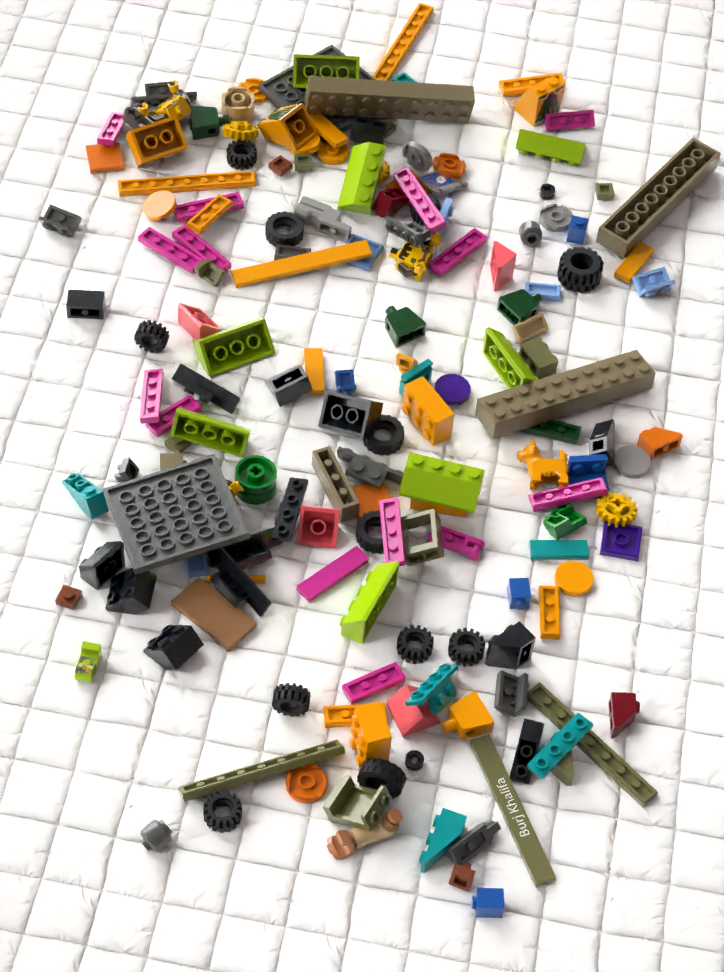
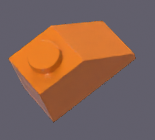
(659, 441)

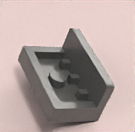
(60, 220)
(511, 693)

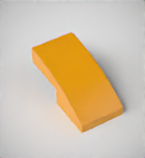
(405, 362)

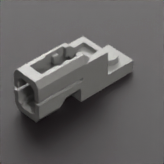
(324, 217)

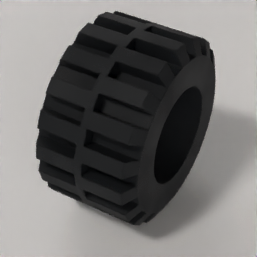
(580, 269)

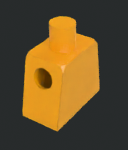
(468, 718)

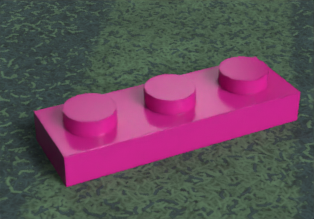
(569, 120)
(111, 129)
(168, 414)
(373, 683)

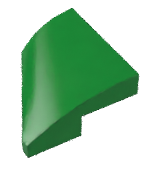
(563, 521)

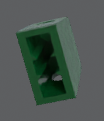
(206, 122)
(519, 305)
(403, 325)

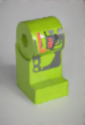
(88, 662)

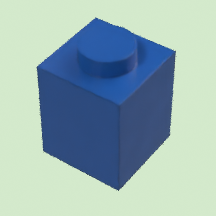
(577, 230)
(519, 593)
(488, 902)

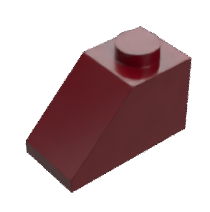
(389, 202)
(622, 711)

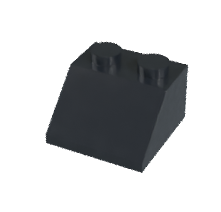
(103, 564)

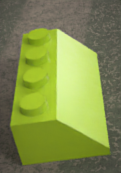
(323, 66)
(550, 146)
(362, 178)
(234, 346)
(505, 359)
(210, 432)
(441, 482)
(370, 601)

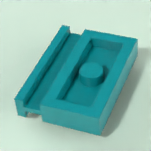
(422, 369)

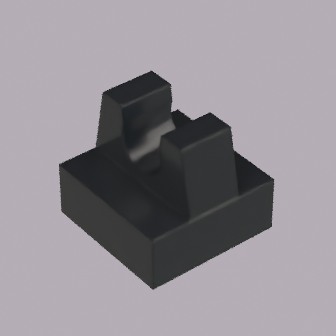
(127, 470)

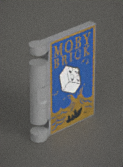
(440, 184)

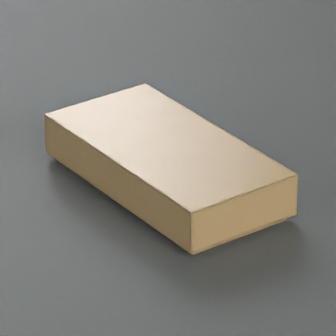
(530, 327)

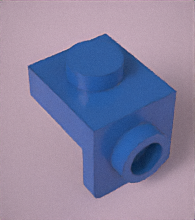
(345, 381)

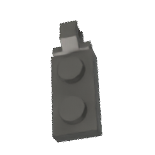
(473, 842)

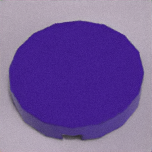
(453, 389)

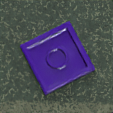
(621, 541)

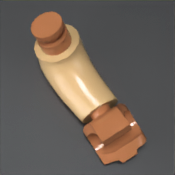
(345, 842)

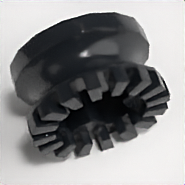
(547, 195)
(419, 763)

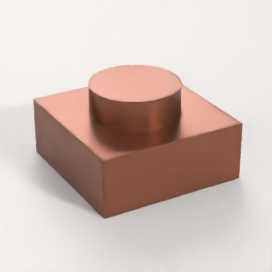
(280, 165)
(68, 597)

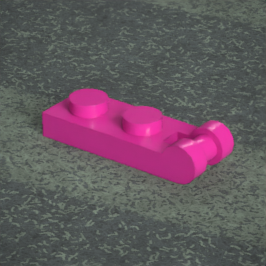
(458, 543)

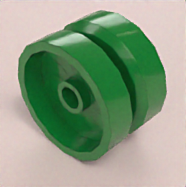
(257, 478)

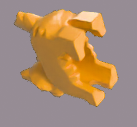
(544, 469)

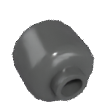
(530, 233)
(156, 835)

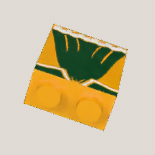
(540, 100)
(288, 126)

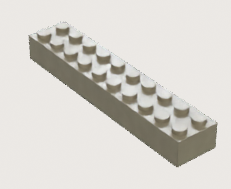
(389, 99)
(658, 197)
(564, 393)

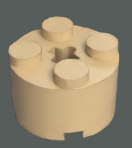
(238, 104)

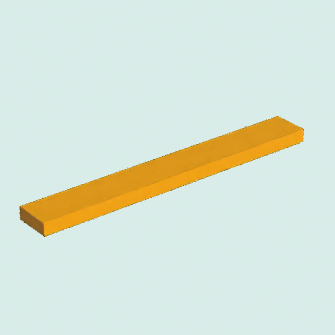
(403, 42)
(187, 183)
(301, 263)

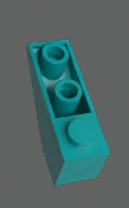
(86, 495)
(448, 829)

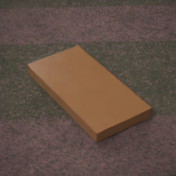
(213, 614)

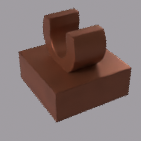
(462, 876)

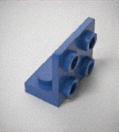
(587, 468)

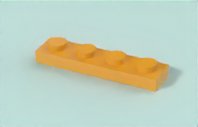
(520, 85)

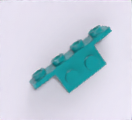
(436, 690)
(559, 745)

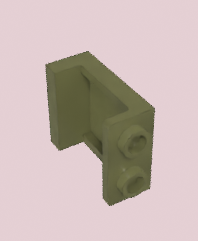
(356, 804)

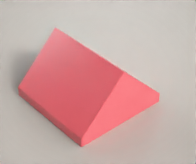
(501, 265)
(196, 321)
(318, 526)
(410, 718)

